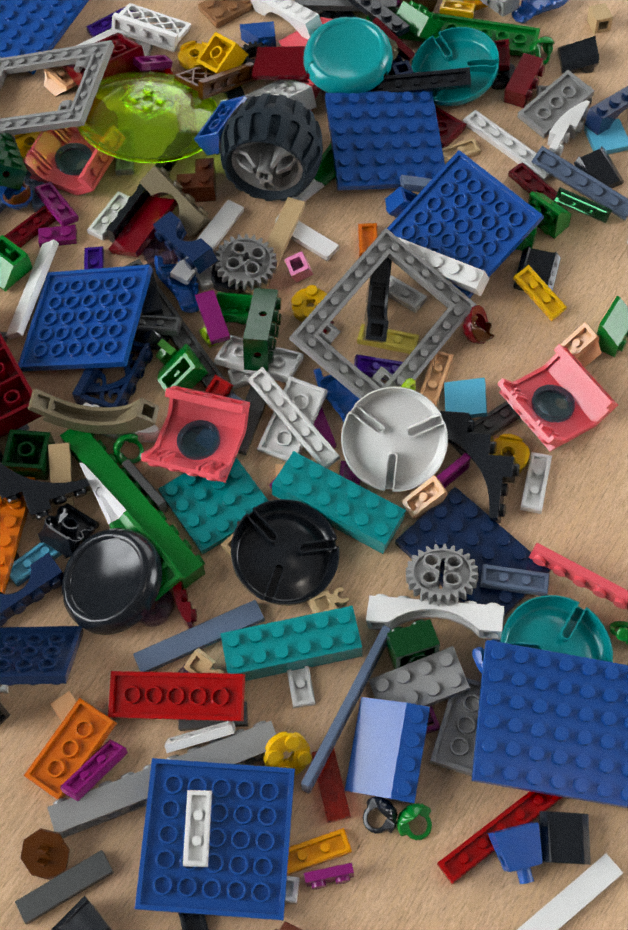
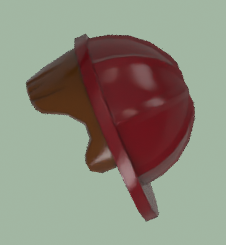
(476, 326)

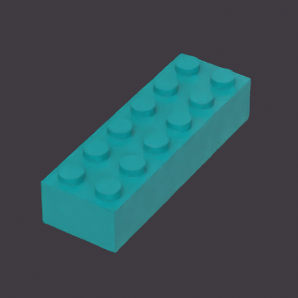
(340, 501)
(292, 644)

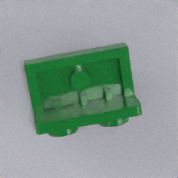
(234, 306)

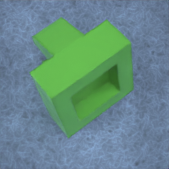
(166, 351)

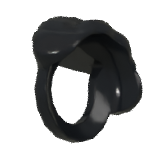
(152, 338)
(386, 809)

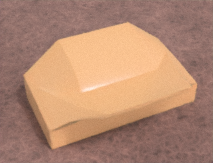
(57, 80)
(583, 344)
(424, 497)

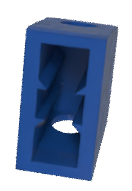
(518, 849)

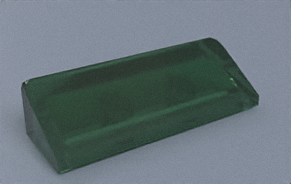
(583, 205)

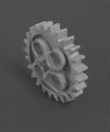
(241, 258)
(458, 577)

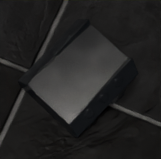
(579, 56)
(601, 167)
(542, 262)
(67, 529)
(565, 837)
(82, 917)

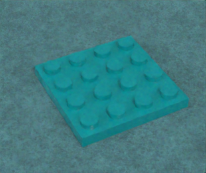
(212, 508)

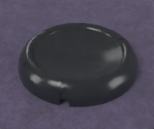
(284, 552)
(111, 580)

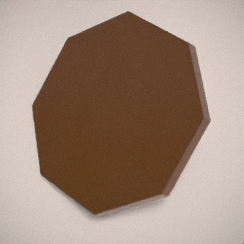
(45, 854)

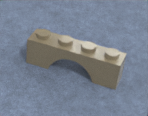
(159, 184)

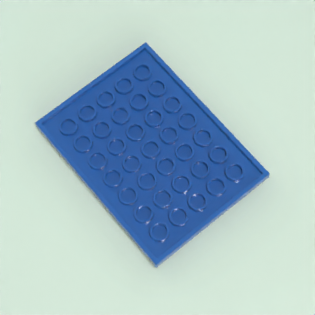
(553, 724)

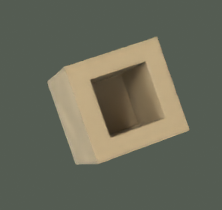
(599, 18)

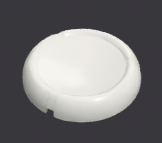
(394, 439)

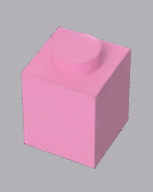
(298, 266)

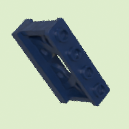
(123, 388)

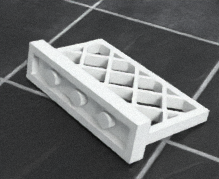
(150, 33)

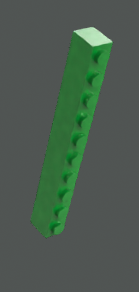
(117, 481)

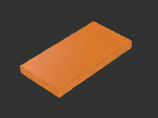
(70, 747)

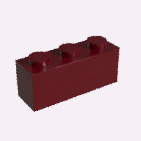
(524, 80)

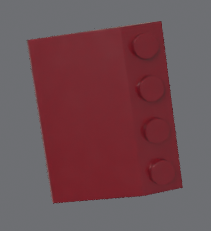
(120, 59)

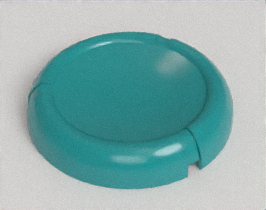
(459, 49)
(348, 55)
(558, 626)

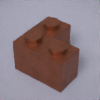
(202, 183)

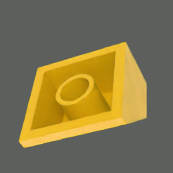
(221, 54)

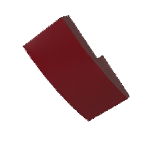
(184, 606)

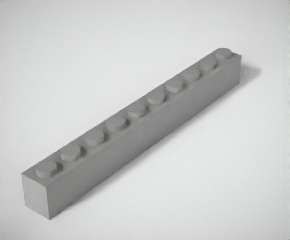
(131, 791)

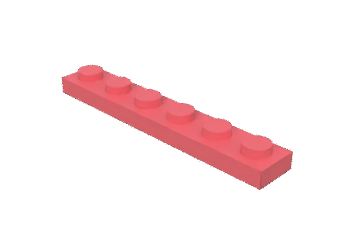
(580, 576)

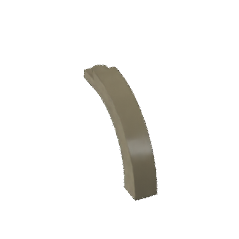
(94, 420)

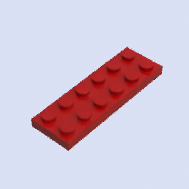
(177, 695)

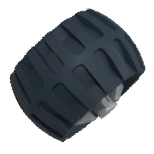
(271, 147)

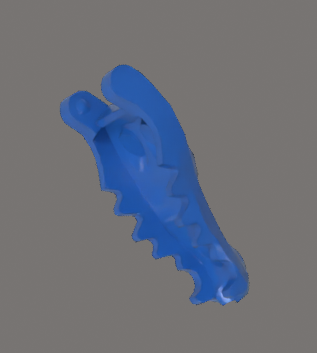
(532, 8)
(183, 293)
(338, 395)

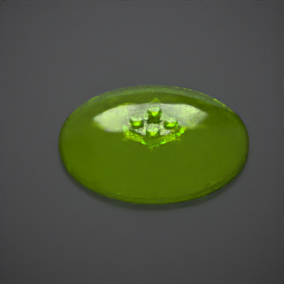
(146, 117)

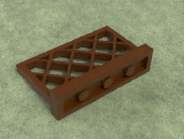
(212, 84)

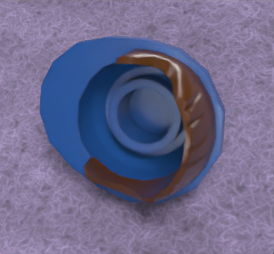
(16, 198)

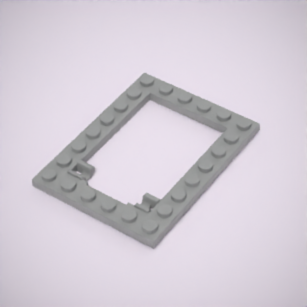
(70, 113)
(316, 343)

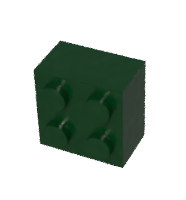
(28, 453)
(412, 642)

